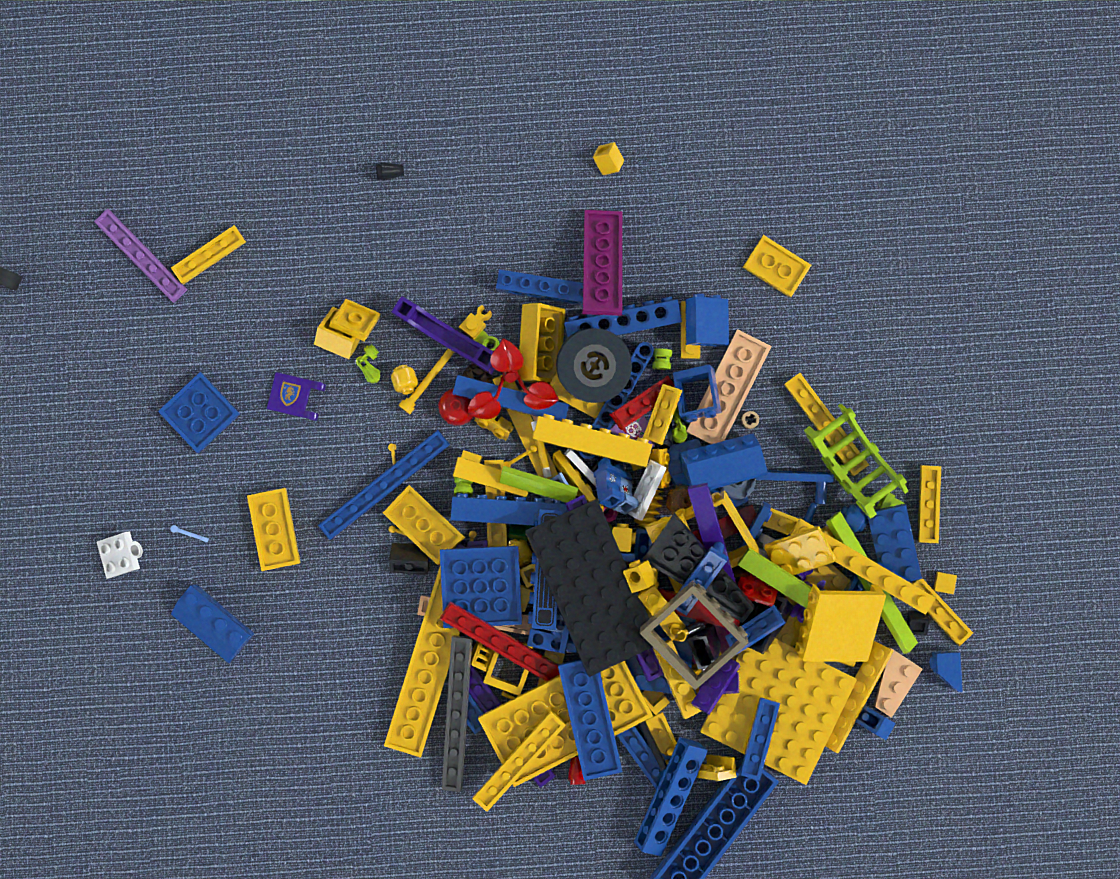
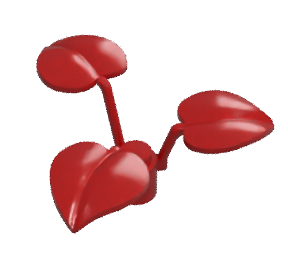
(509, 360)

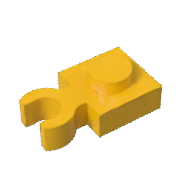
(474, 324)

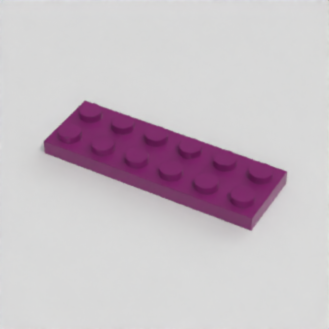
(602, 263)

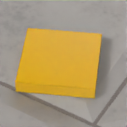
(355, 320)

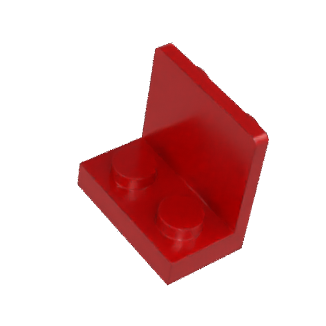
(758, 590)

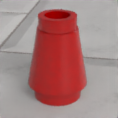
(575, 772)

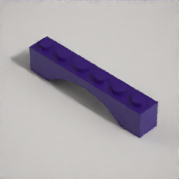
(443, 334)

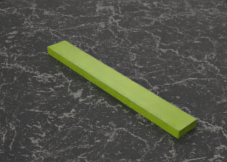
(890, 612)

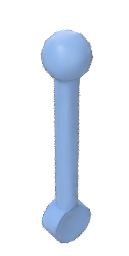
(174, 528)

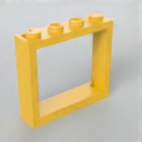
(723, 498)

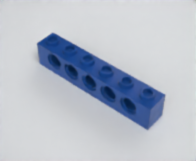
(540, 287)
(671, 316)
(670, 796)

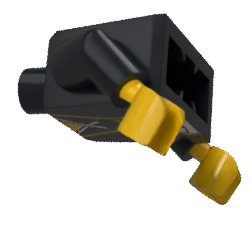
(703, 643)

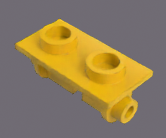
(500, 429)
(662, 457)

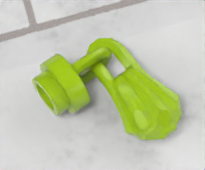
(371, 373)
(679, 431)

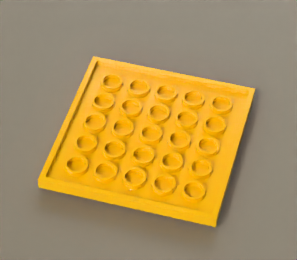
(809, 700)

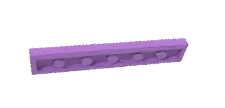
(140, 255)

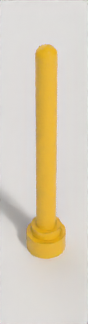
(409, 403)

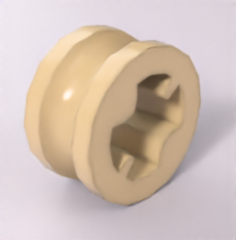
(747, 414)

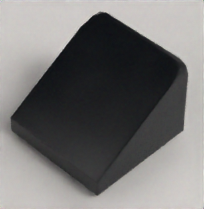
(918, 622)

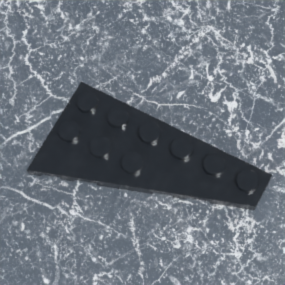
(678, 554)

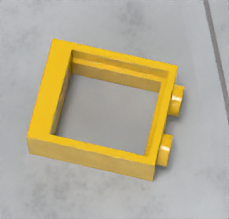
(504, 684)

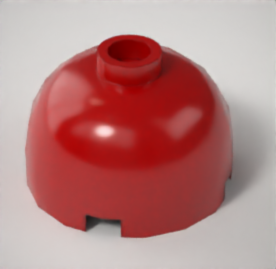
(454, 409)

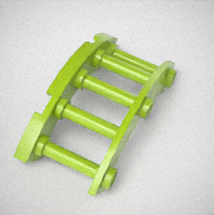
(840, 472)

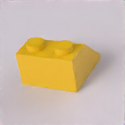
(335, 340)

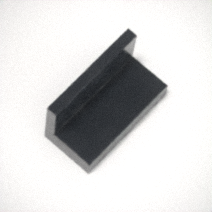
(408, 559)

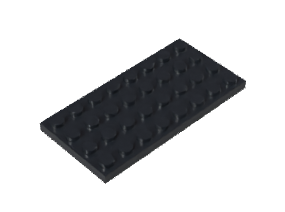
(590, 586)

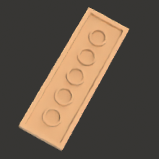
(734, 380)

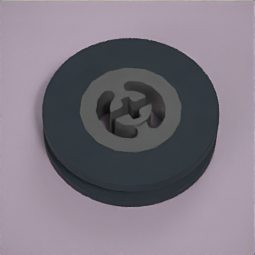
(612, 379)

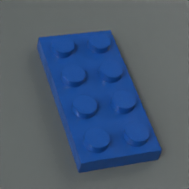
(895, 542)

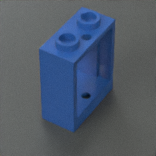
(692, 375)

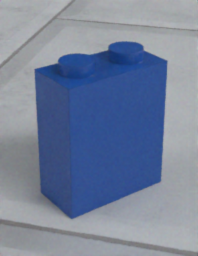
(707, 321)

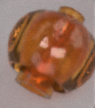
(676, 496)

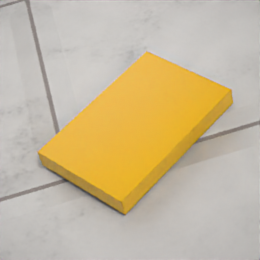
(777, 266)

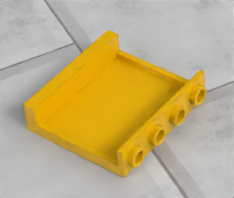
(840, 625)

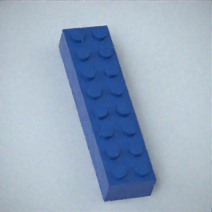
(716, 826)

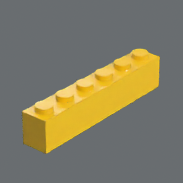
(591, 441)

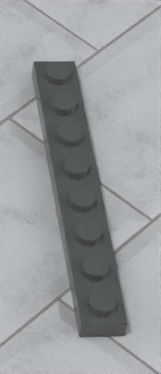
(456, 713)

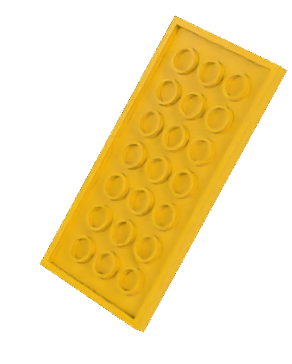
(514, 720)

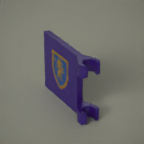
(291, 395)

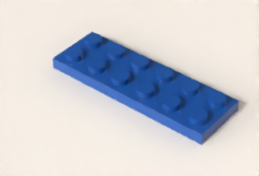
(590, 721)

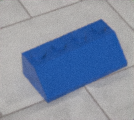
(724, 462)
(211, 623)

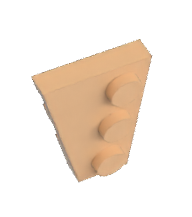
(895, 683)

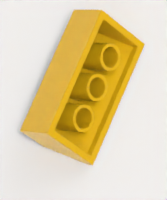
(540, 341)

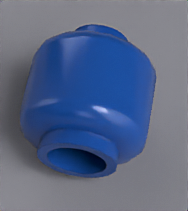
(855, 517)

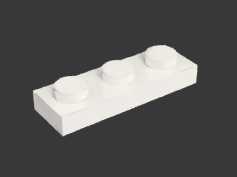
(647, 488)

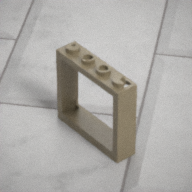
(668, 653)

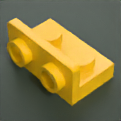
(718, 768)

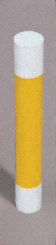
(542, 454)

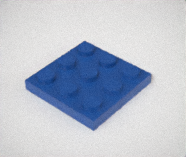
(199, 412)

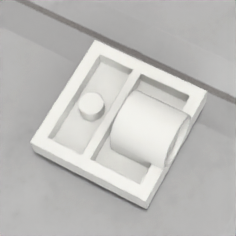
(119, 554)

